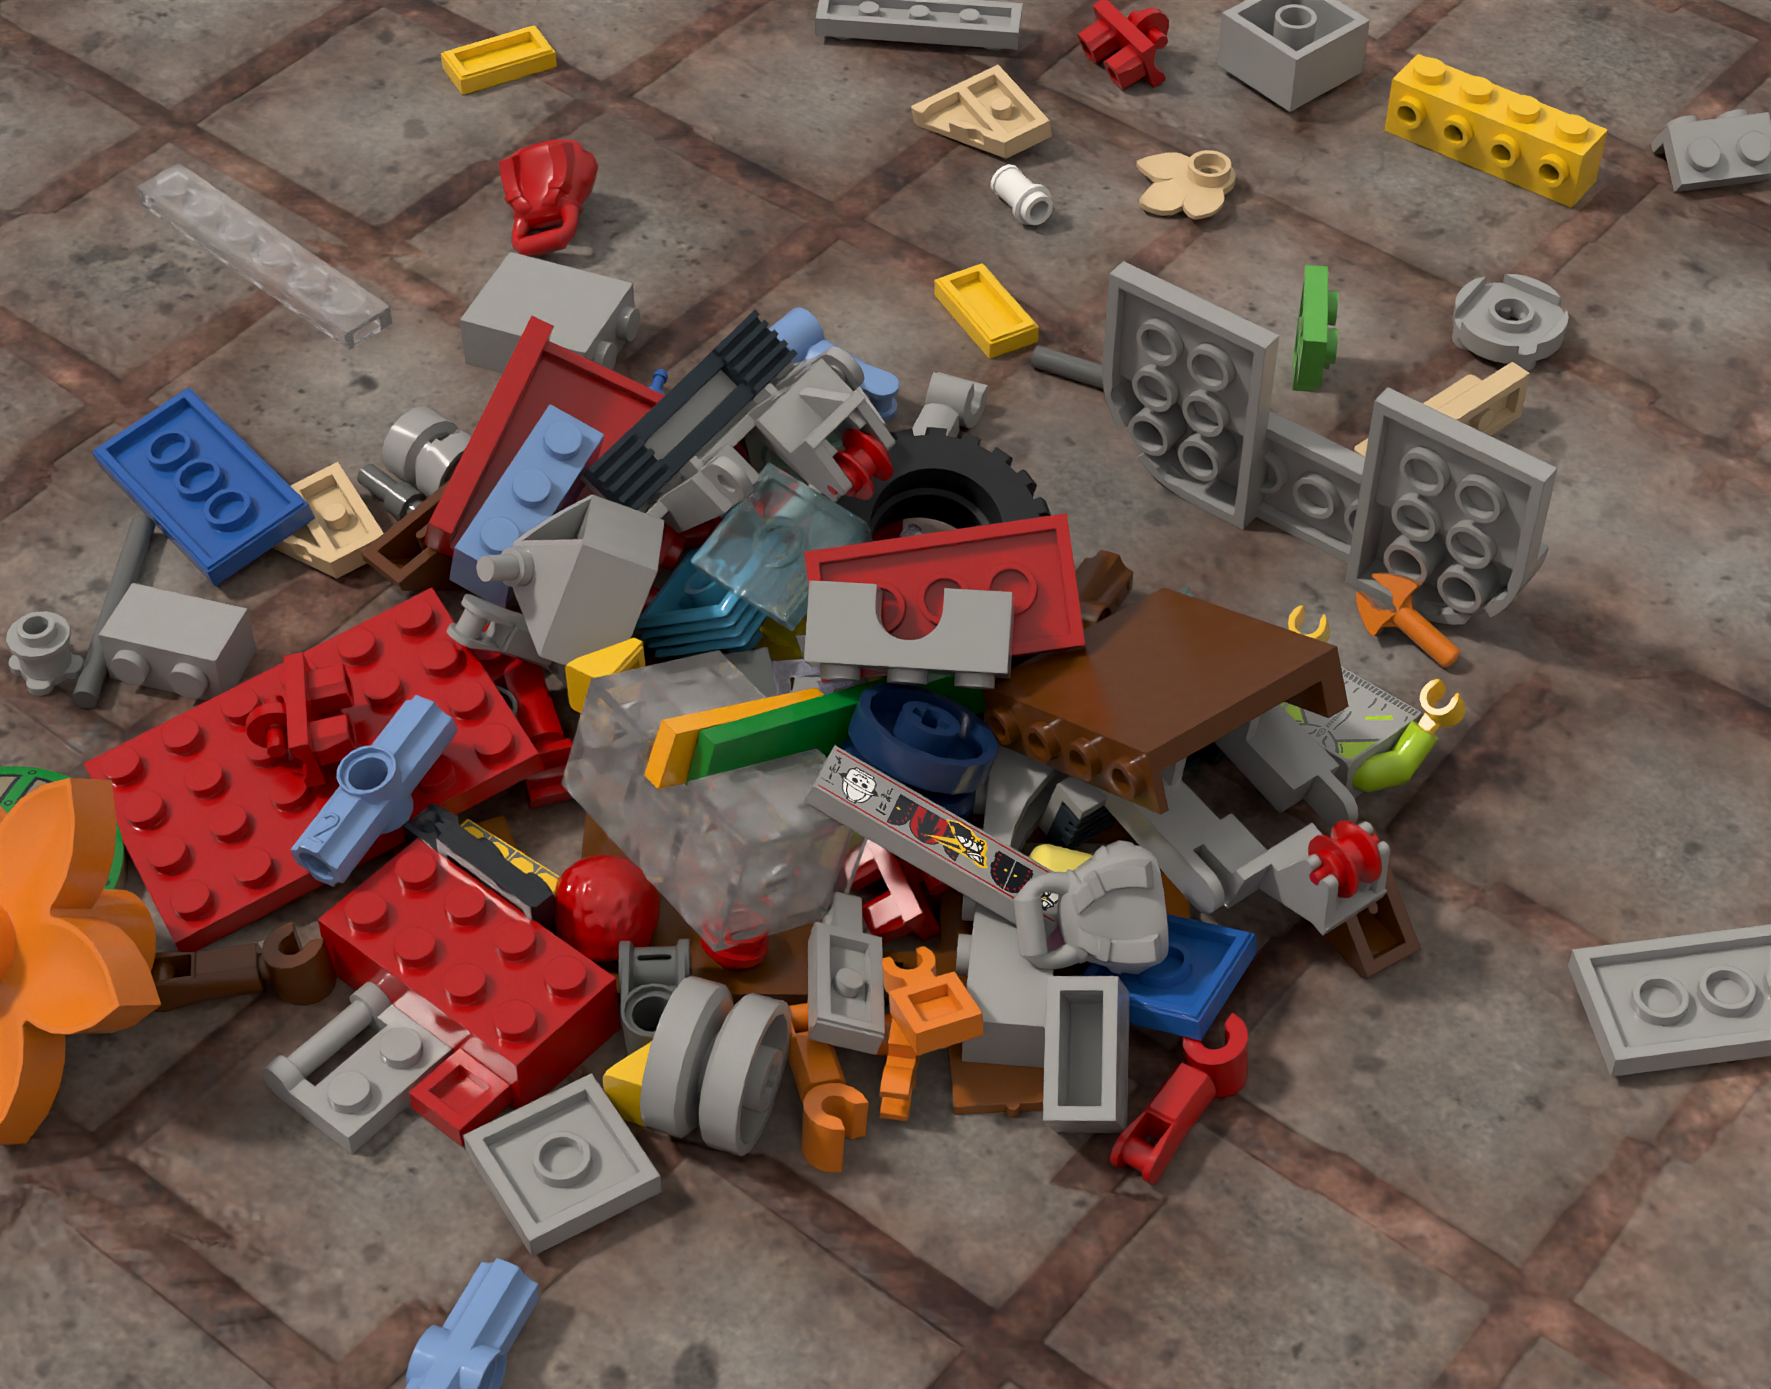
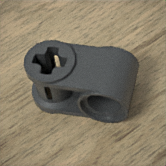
(646, 985)

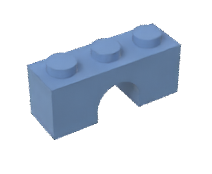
(532, 489)

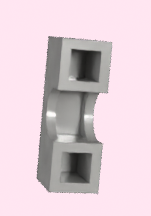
(968, 642)

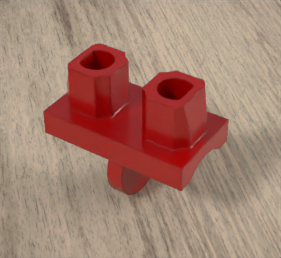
(1131, 38)
(300, 720)
(904, 905)

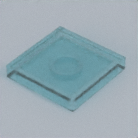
(764, 539)

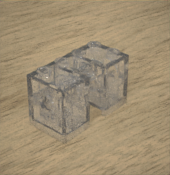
(728, 848)

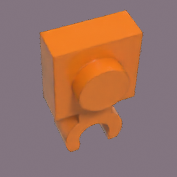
(930, 1008)
(898, 1074)

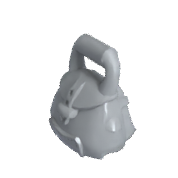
(1106, 912)

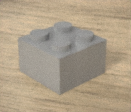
(1292, 47)

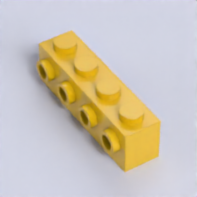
(1495, 130)

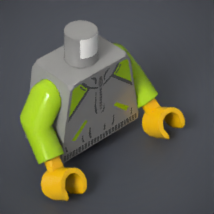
(1378, 735)

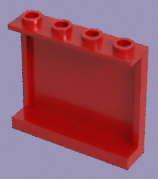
(533, 379)

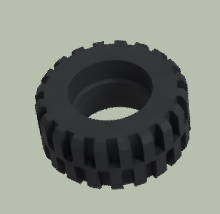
(947, 483)

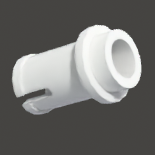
(1029, 201)

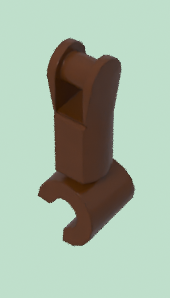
(296, 972)

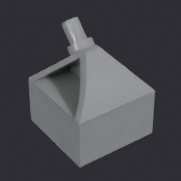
(581, 576)

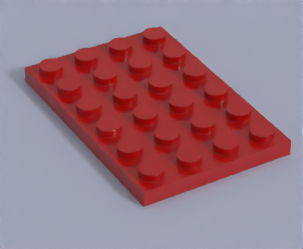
(219, 815)

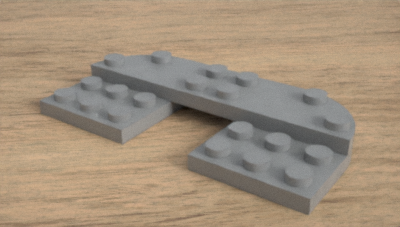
(1419, 505)

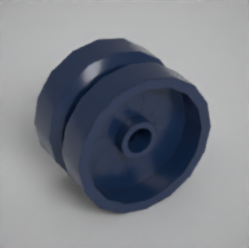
(923, 743)

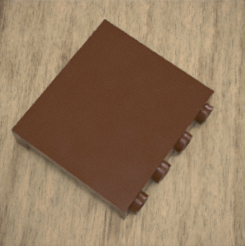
(1157, 690)

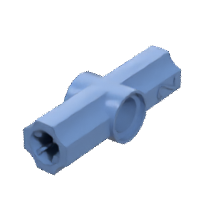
(374, 791)
(478, 1332)

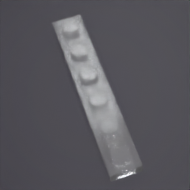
(265, 256)

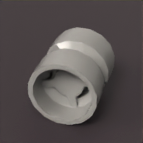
(424, 449)

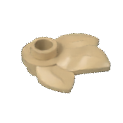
(1186, 183)

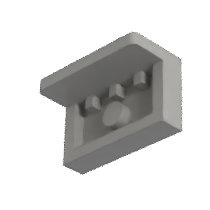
(1717, 150)

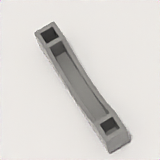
(999, 978)

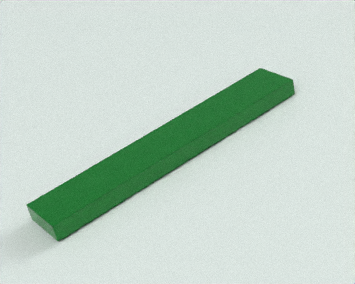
(799, 728)

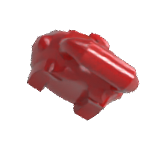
(547, 189)

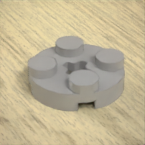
(1483, 326)

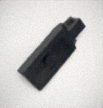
(484, 862)

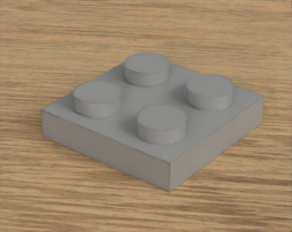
(562, 1164)

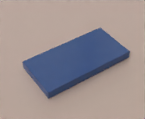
(203, 486)

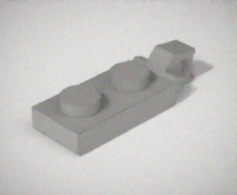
(845, 980)

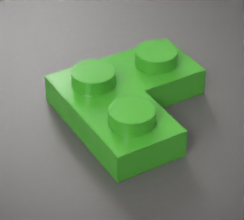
(1315, 342)

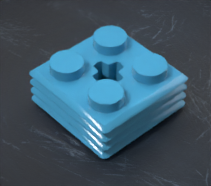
(698, 616)

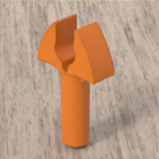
(1405, 618)

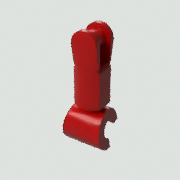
(544, 730)
(1183, 1101)

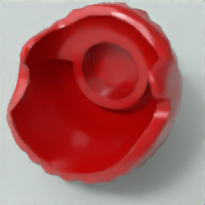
(605, 903)

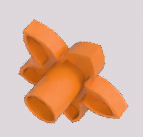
(68, 947)

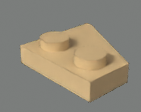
(986, 114)
(340, 525)

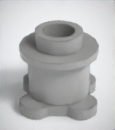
(42, 651)

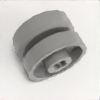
(715, 1065)

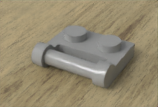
(371, 1083)

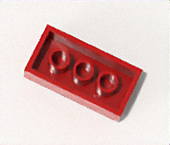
(473, 970)

